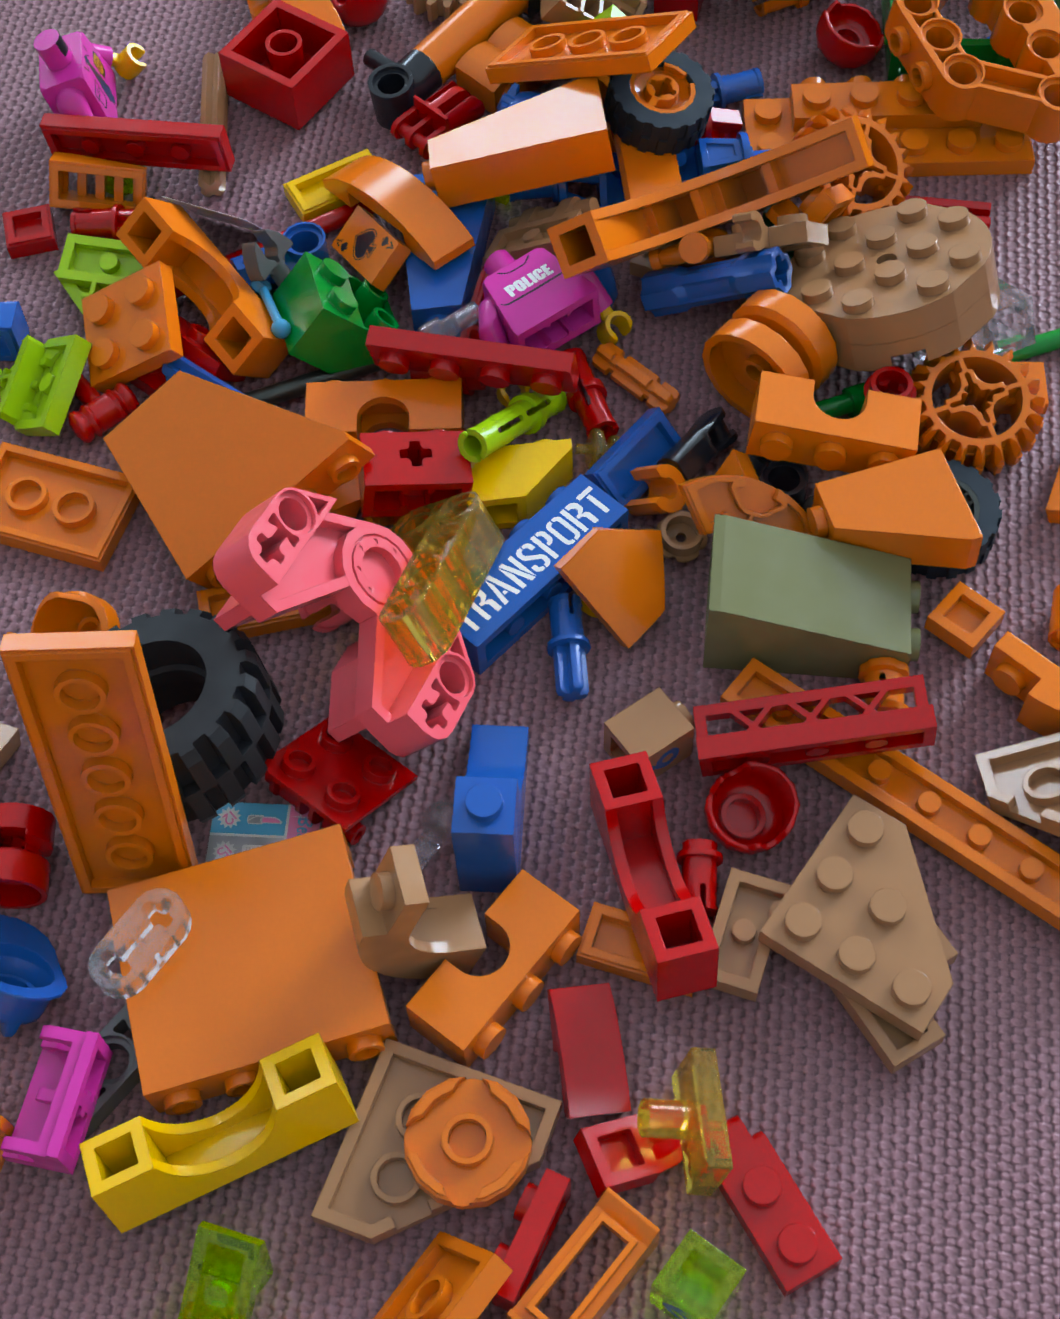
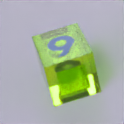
(696, 1281)

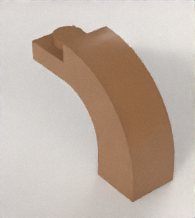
(405, 930)

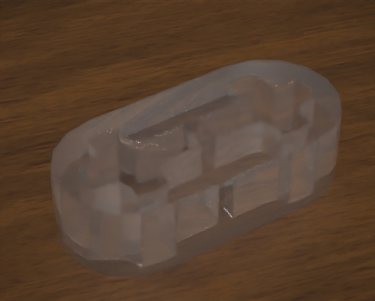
(140, 943)

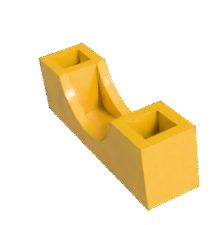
(157, 1166)

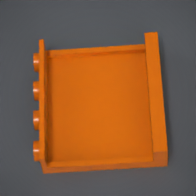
(257, 972)

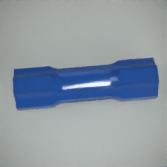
(681, 288)

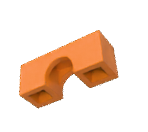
(387, 403)
(794, 429)
(468, 1012)

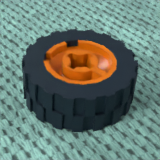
(661, 108)

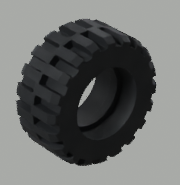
(236, 710)

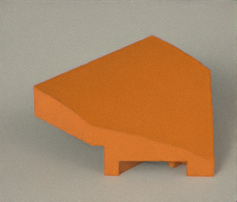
(619, 578)

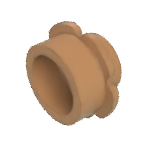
(681, 524)

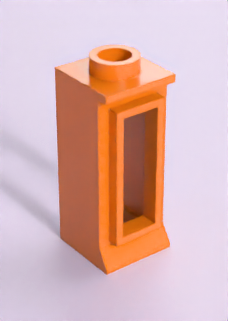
(627, 1225)

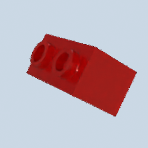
(411, 471)

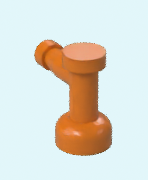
(693, 249)

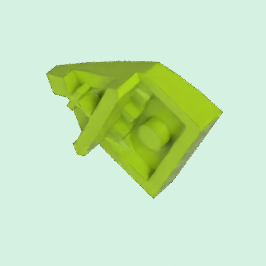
(93, 264)
(42, 384)

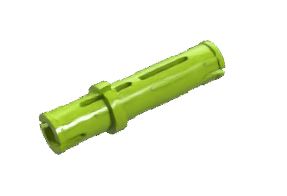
(485, 438)

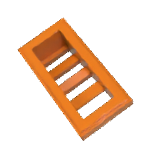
(61, 197)

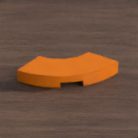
(742, 499)

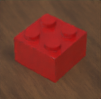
(287, 63)

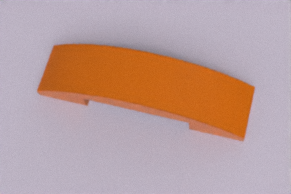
(405, 203)

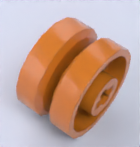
(770, 335)

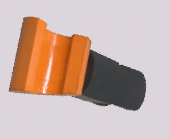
(681, 464)

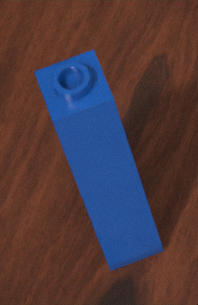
(451, 286)

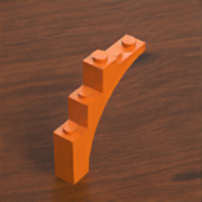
(708, 201)

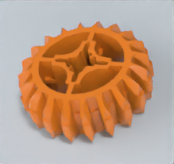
(885, 179)
(982, 384)

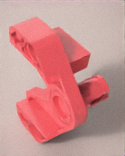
(304, 558)

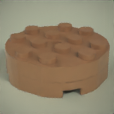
(900, 282)

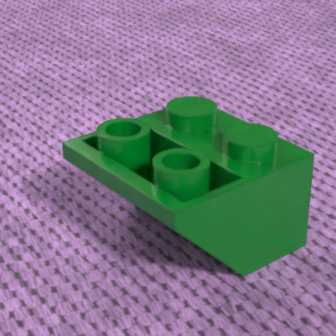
(330, 314)

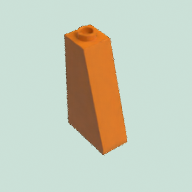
(523, 146)

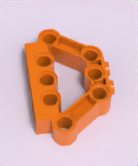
(980, 91)

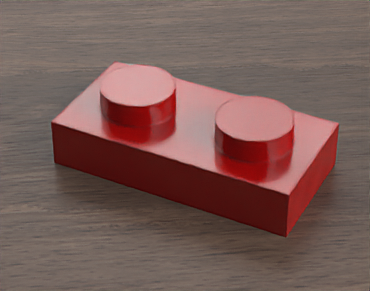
(539, 1215)

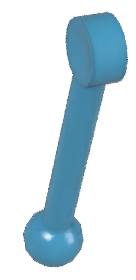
(280, 327)

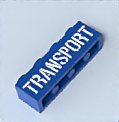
(524, 569)

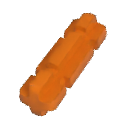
(635, 377)

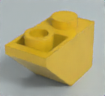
(521, 478)

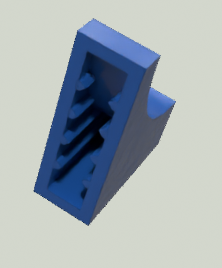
(490, 808)

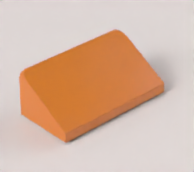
(645, 172)

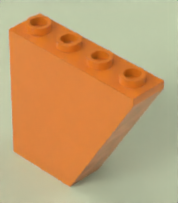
(213, 455)

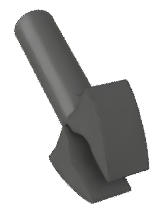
(273, 262)

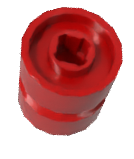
(25, 843)

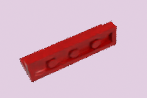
(816, 738)

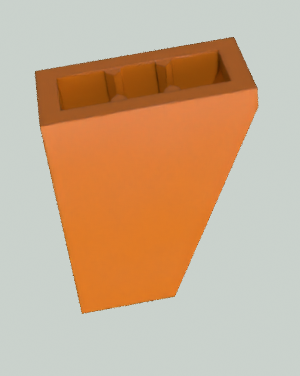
(901, 510)

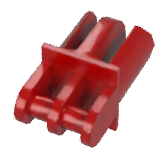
(436, 115)

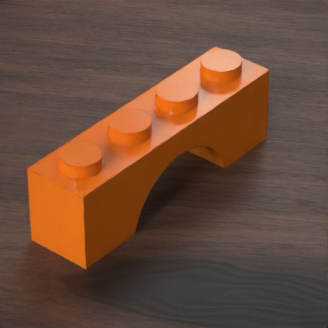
(234, 312)

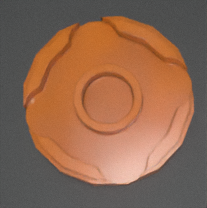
(467, 1142)

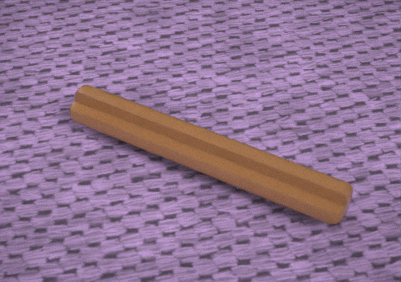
(213, 111)

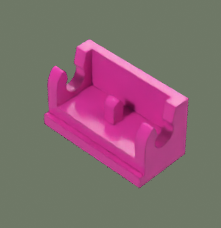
(59, 1100)

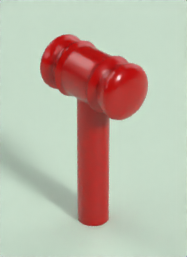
(100, 411)

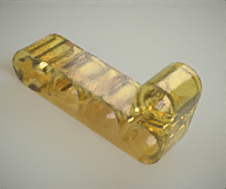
(451, 557)

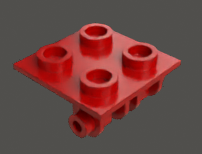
(336, 779)

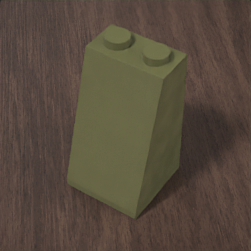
(805, 602)

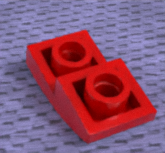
(589, 1050)

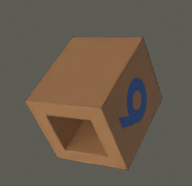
(652, 726)

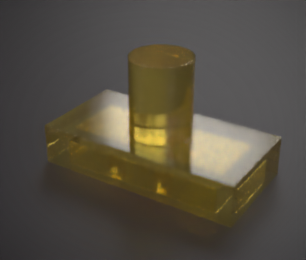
(694, 1119)

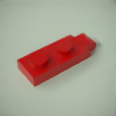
(775, 1212)

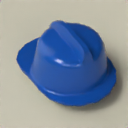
(27, 974)

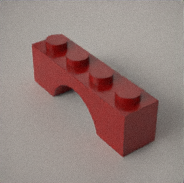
(664, 916)

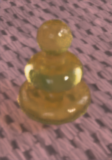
(595, 446)

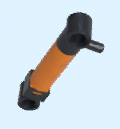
(435, 57)

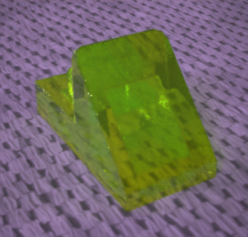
(224, 1274)

